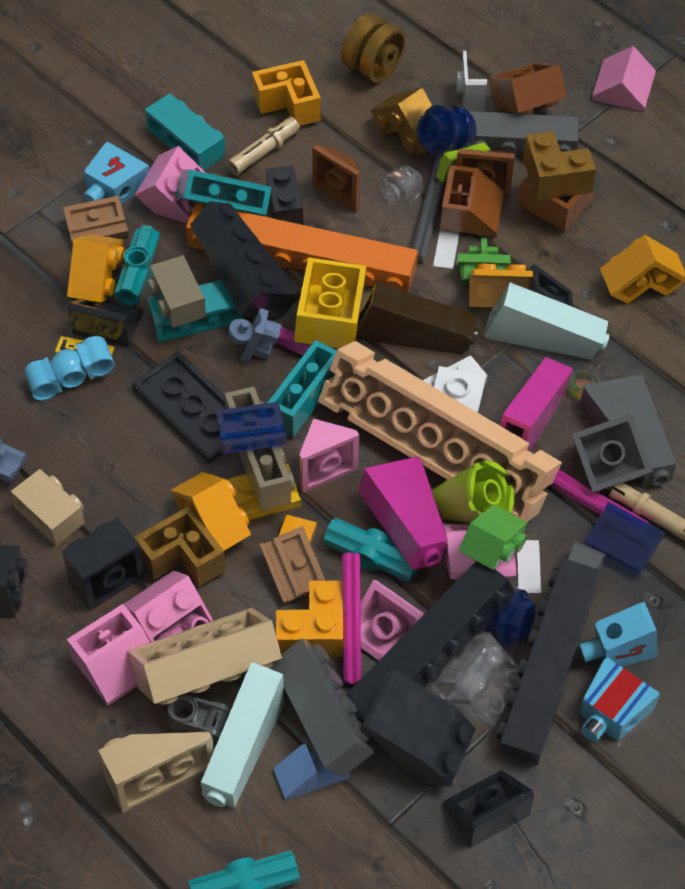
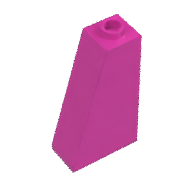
(537, 401)
(406, 510)

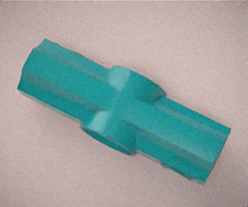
(137, 265)
(372, 545)
(247, 873)

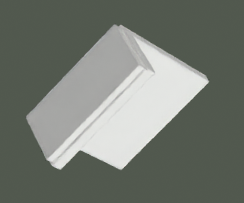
(472, 90)
(461, 385)

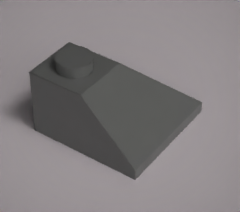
(612, 453)

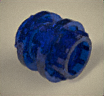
(446, 129)
(514, 621)

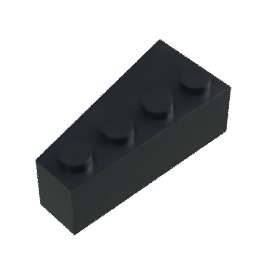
(243, 262)

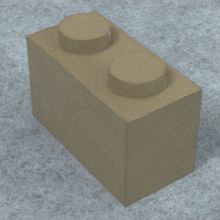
(177, 291)

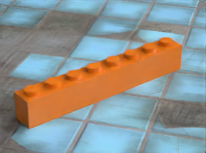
(293, 243)

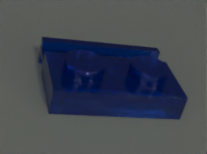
(251, 427)
(625, 538)

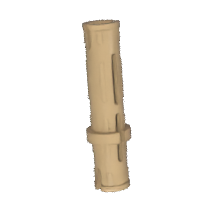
(271, 140)
(655, 512)

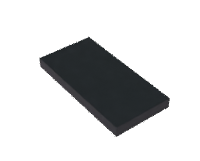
(185, 403)

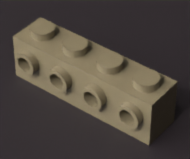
(263, 466)

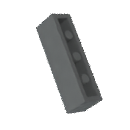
(508, 130)
(324, 707)

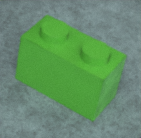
(494, 537)

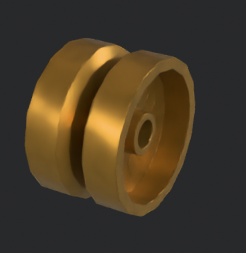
(373, 47)

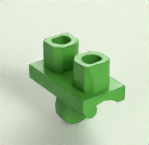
(480, 255)

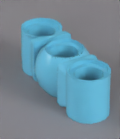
(69, 368)

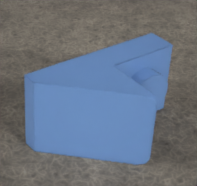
(303, 773)

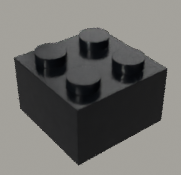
(103, 563)

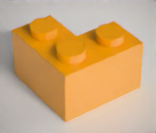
(289, 88)
(93, 265)
(642, 267)
(214, 505)
(319, 624)

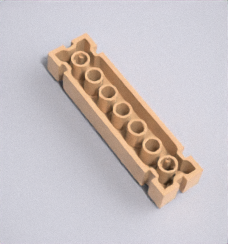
(433, 425)

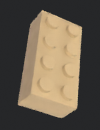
(204, 655)

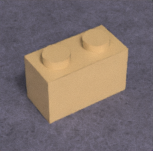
(48, 506)

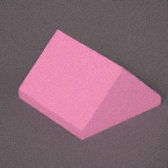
(625, 80)
(327, 454)
(384, 619)

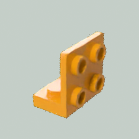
(488, 284)

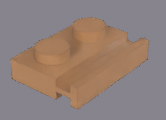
(96, 217)
(292, 564)

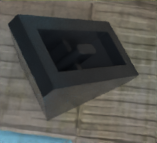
(548, 286)

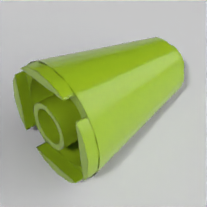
(473, 492)

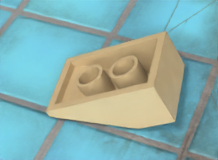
(152, 764)

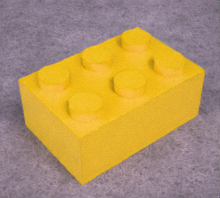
(330, 303)

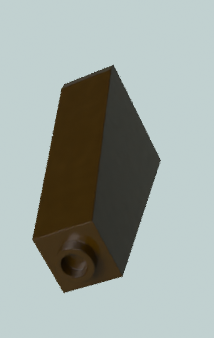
(414, 321)

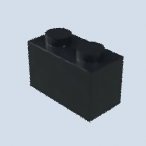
(285, 196)

